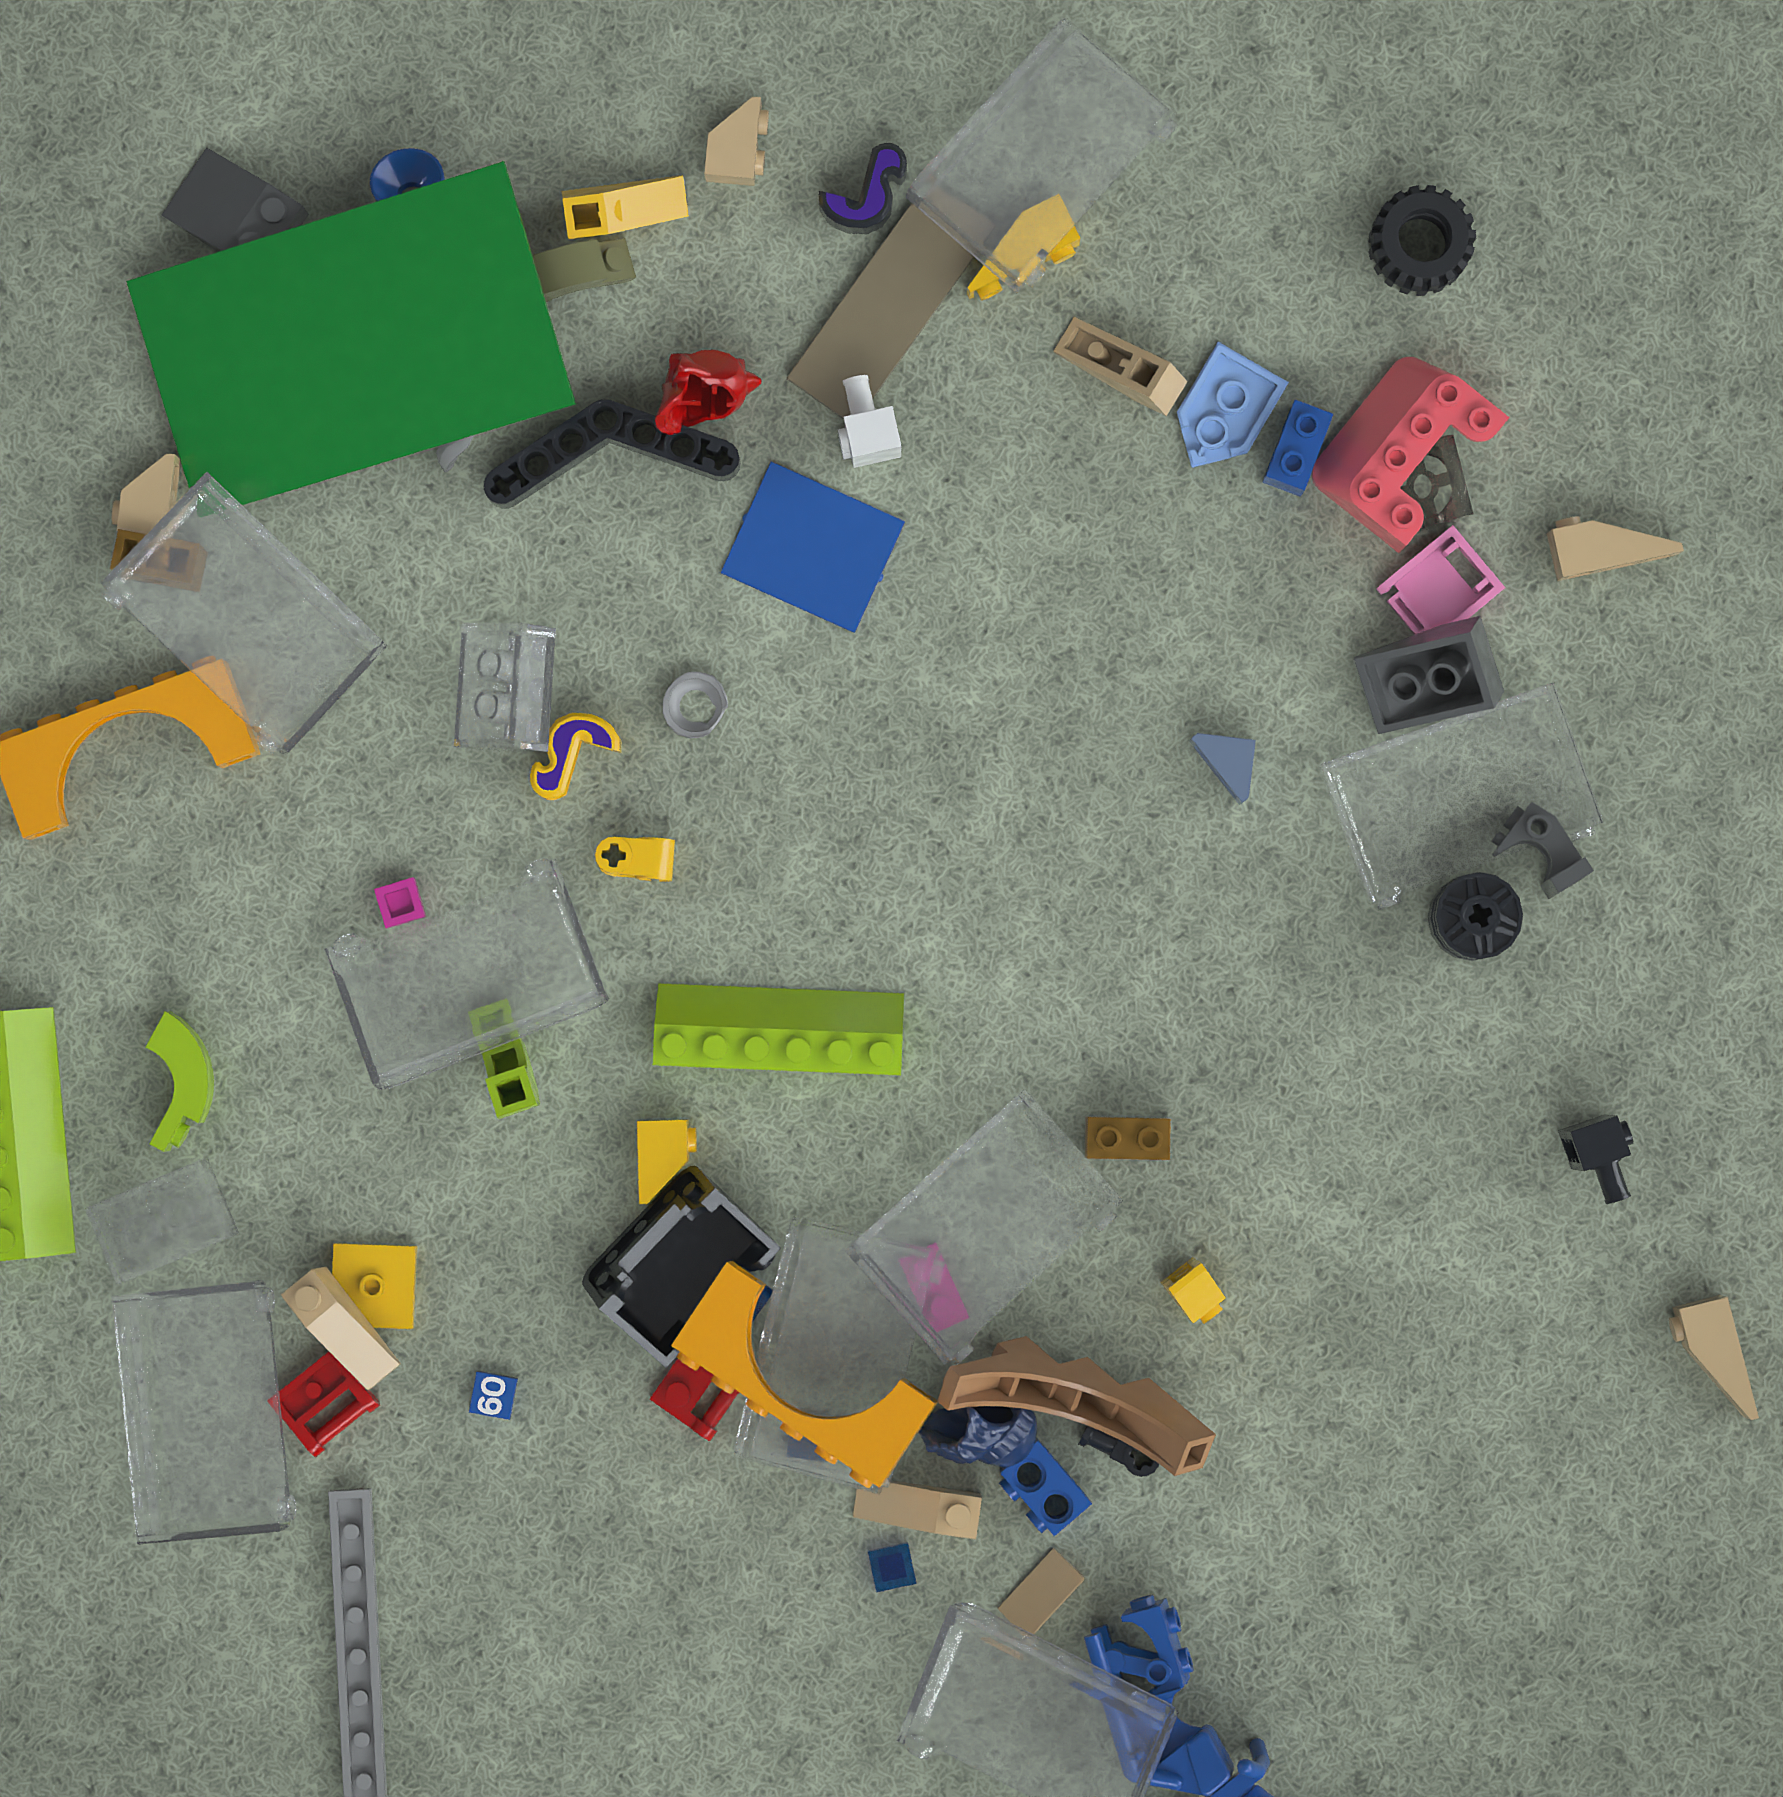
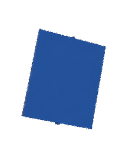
(812, 547)

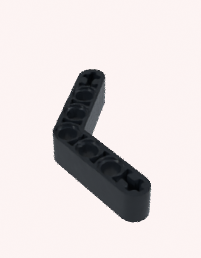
(595, 439)

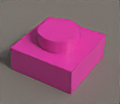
(400, 903)

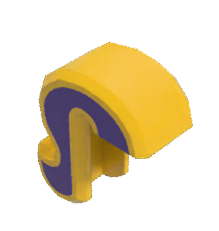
(563, 749)

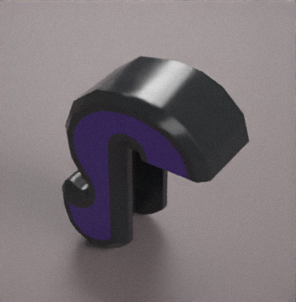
(876, 198)

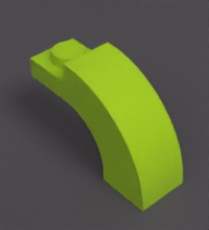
(192, 1077)
(510, 1079)

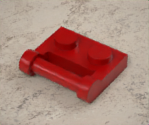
(316, 1390)
(681, 1392)

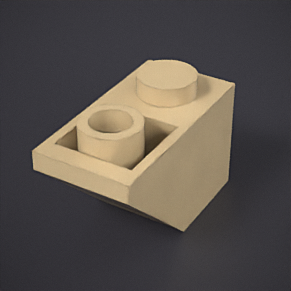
(733, 146)

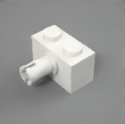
(868, 433)

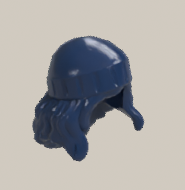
(981, 1433)

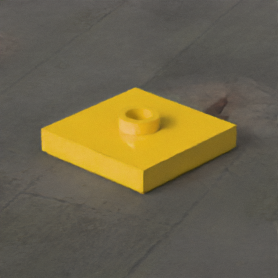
(378, 1281)

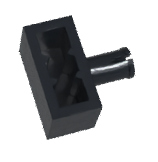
(1599, 1146)

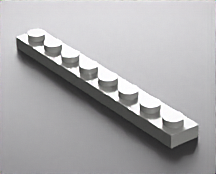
(357, 1643)

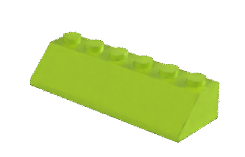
(778, 1029)
(33, 1149)

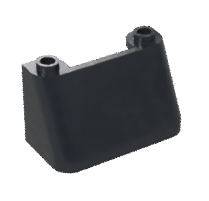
(670, 1259)

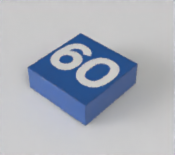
(493, 1395)

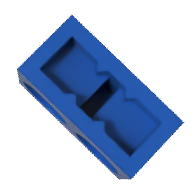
(1297, 448)
(1052, 1481)

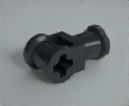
(1116, 1450)

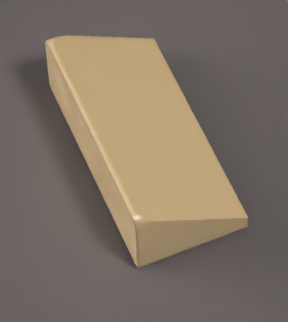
(1041, 1592)

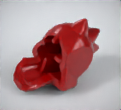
(702, 389)

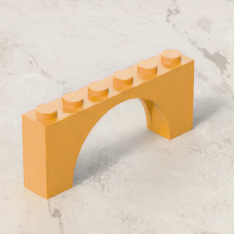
(38, 760)
(721, 1342)

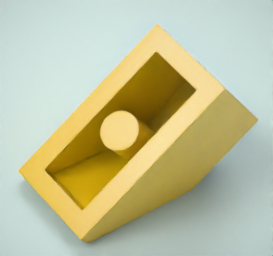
(662, 1153)

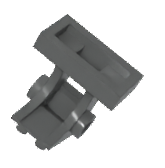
(1562, 858)

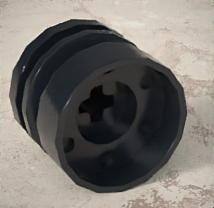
(1453, 905)

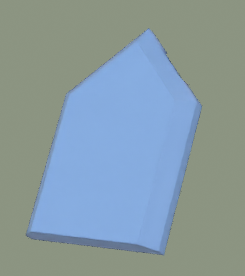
(1227, 406)

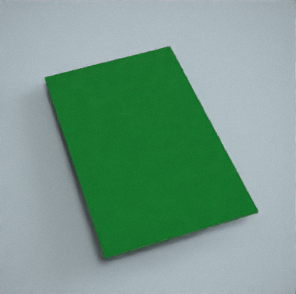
(353, 338)

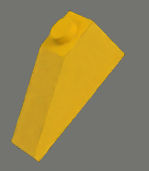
(1194, 1291)

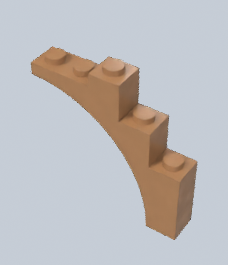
(1081, 1391)

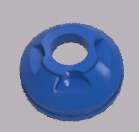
(404, 170)

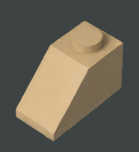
(148, 496)

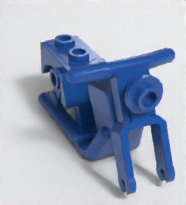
(1193, 1755)

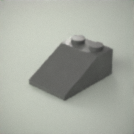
(230, 205)
(1430, 676)

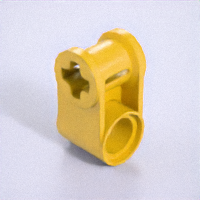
(645, 858)

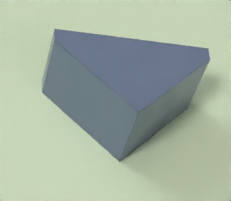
(1229, 760)

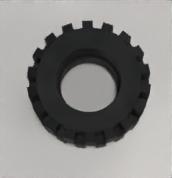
(1415, 274)

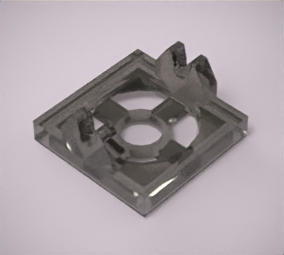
(1459, 502)

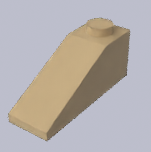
(1122, 366)
(1599, 547)
(340, 1326)
(1713, 1342)
(922, 1508)

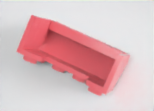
(1391, 438)

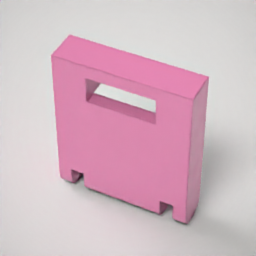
(1434, 591)

